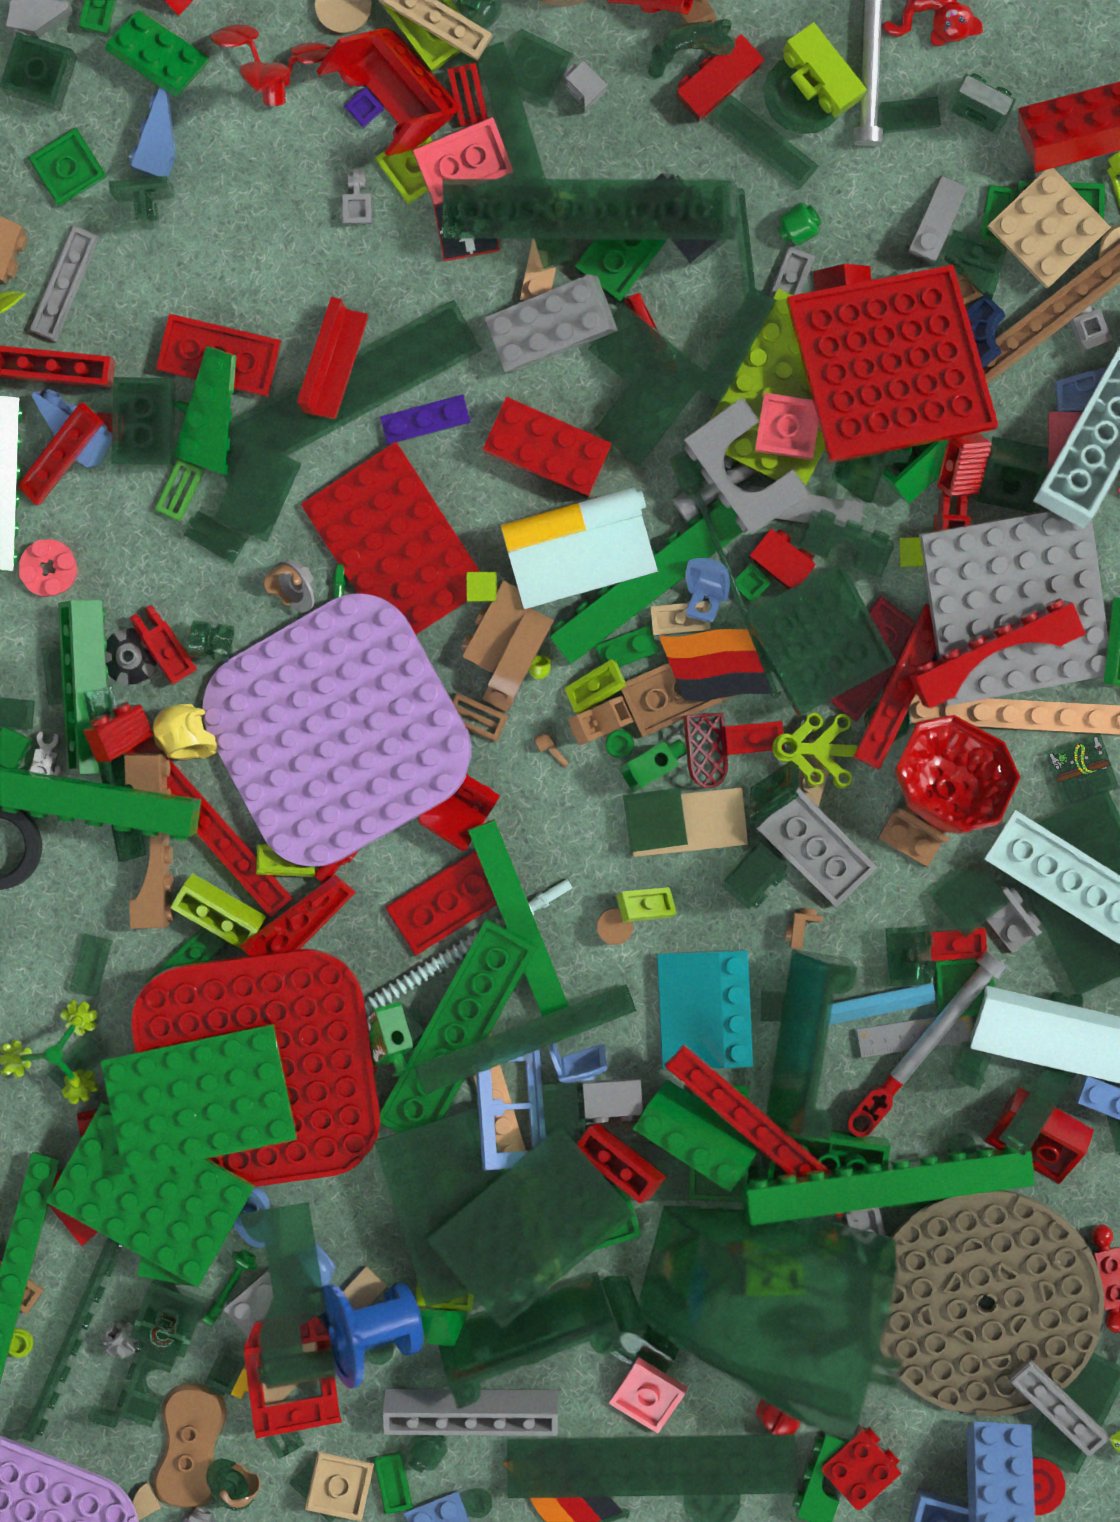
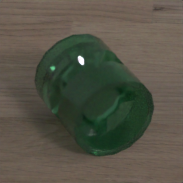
(211, 641)

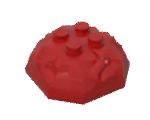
(956, 775)

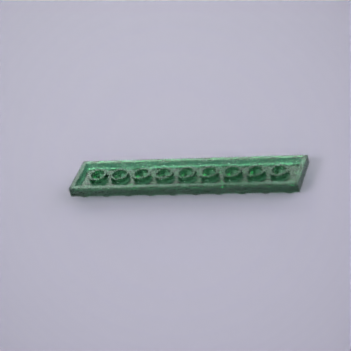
(377, 377)
(651, 1465)

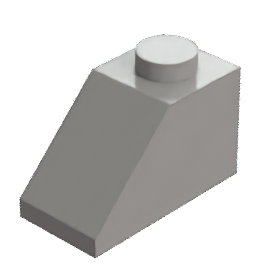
(36, 16)

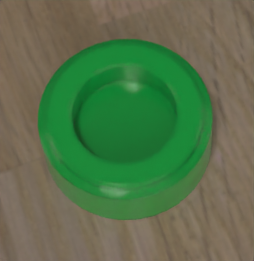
(619, 744)

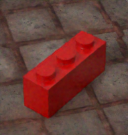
(718, 78)
(620, 1163)

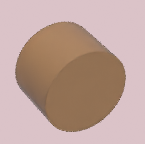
(611, 927)

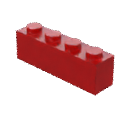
(56, 367)

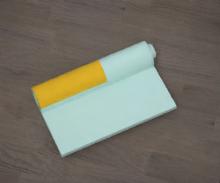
(579, 547)

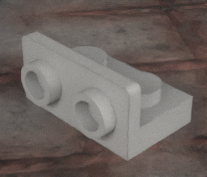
(1013, 923)

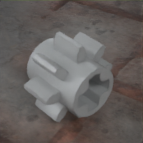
(118, 1340)

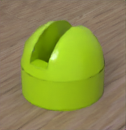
(540, 667)

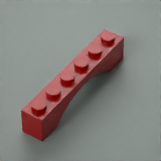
(943, 678)

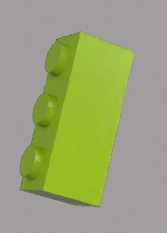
(217, 911)

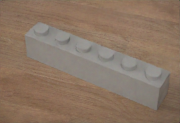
(493, 1414)

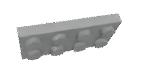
(817, 848)

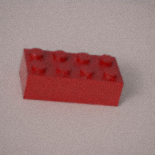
(1071, 127)
(547, 447)

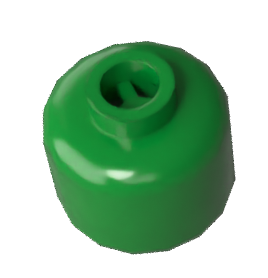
(799, 223)

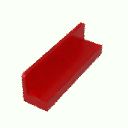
(332, 360)

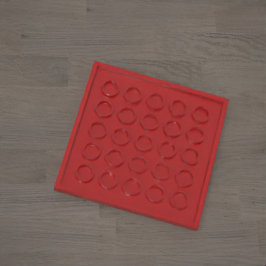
(891, 363)

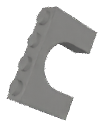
(752, 507)

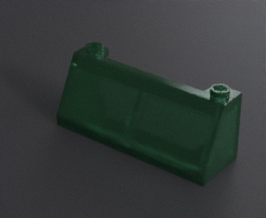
(802, 1041)
(550, 1325)

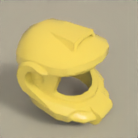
(181, 733)

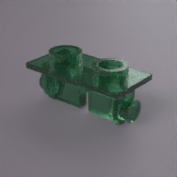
(215, 537)

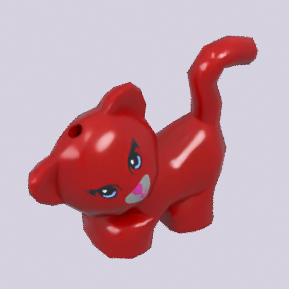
(950, 23)

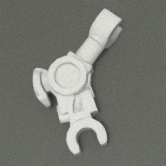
(44, 757)

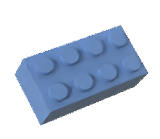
(1000, 1472)

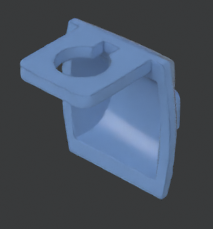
(706, 580)
(580, 1065)

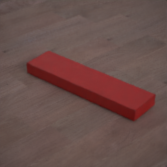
(60, 454)

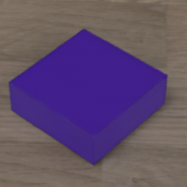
(364, 107)

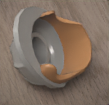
(292, 584)

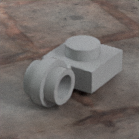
(357, 206)

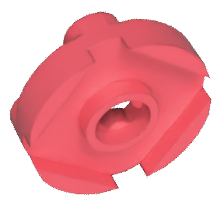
(32, 573)

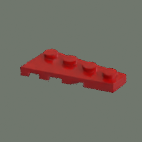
(302, 920)

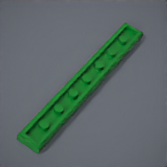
(517, 914)

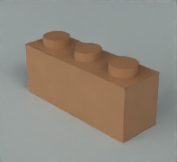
(494, 628)

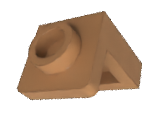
(795, 931)

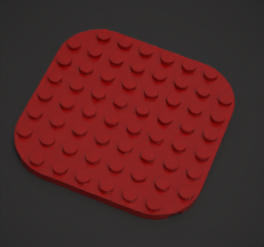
(320, 1042)

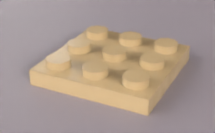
(1048, 227)

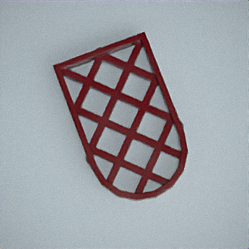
(690, 755)

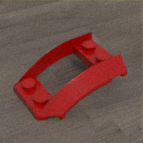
(297, 1413)

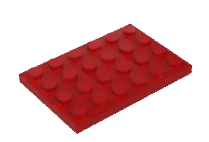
(393, 538)

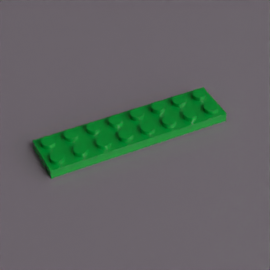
(462, 1018)

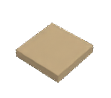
(339, 1486)

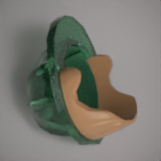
(232, 1484)

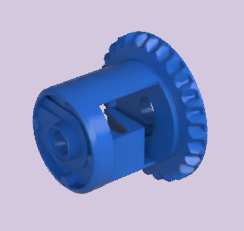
(370, 1327)

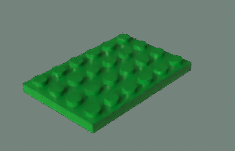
(198, 1099)
(163, 1214)

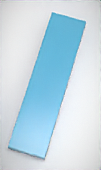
(882, 1003)

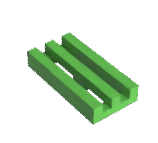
(169, 512)

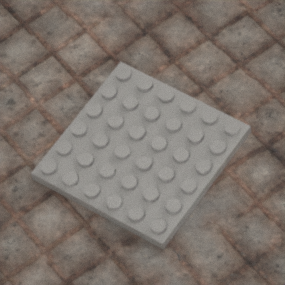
(999, 572)

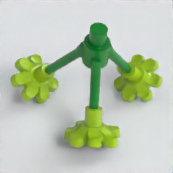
(77, 1083)

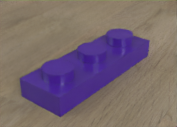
(425, 419)

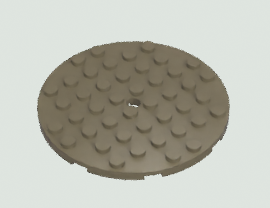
(1042, 1292)

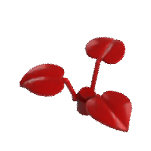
(268, 77)

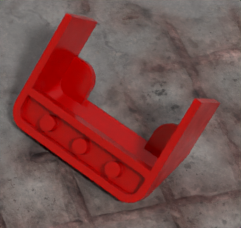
(397, 80)

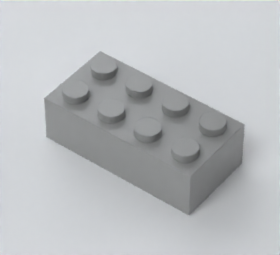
(551, 323)

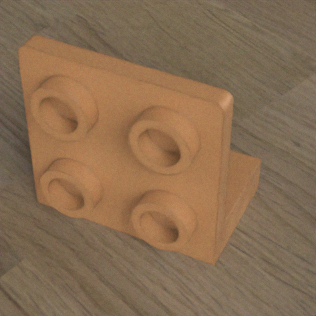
(912, 836)

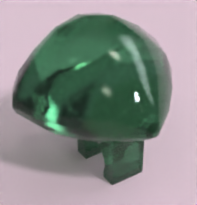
(482, 12)

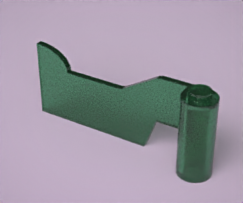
(295, 1299)

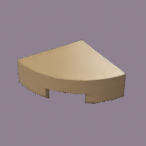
(146, 1501)

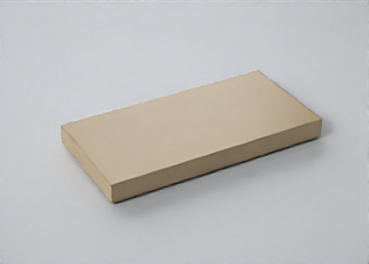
(711, 821)

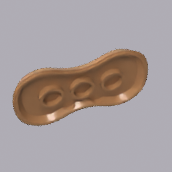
(192, 1424)

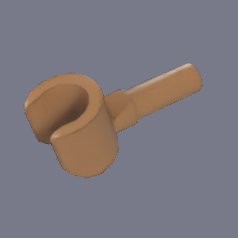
(545, 742)

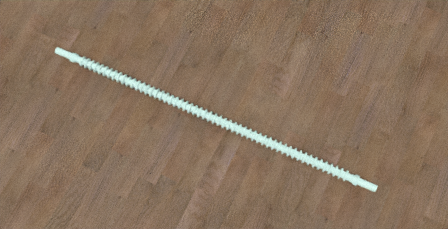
(540, 901)

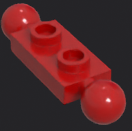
(1109, 1268)

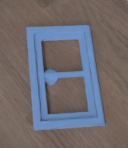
(490, 1108)

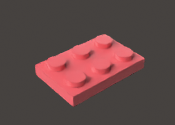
(464, 154)

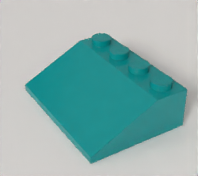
(706, 1006)

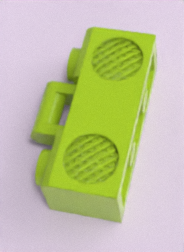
(825, 69)

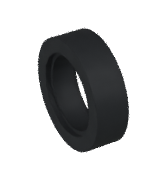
(32, 851)

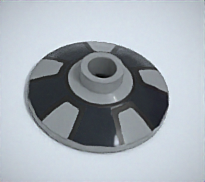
(130, 672)

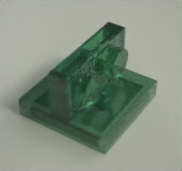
(143, 193)

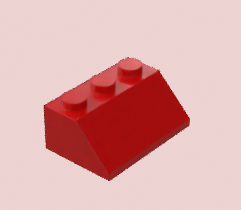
(1057, 1146)

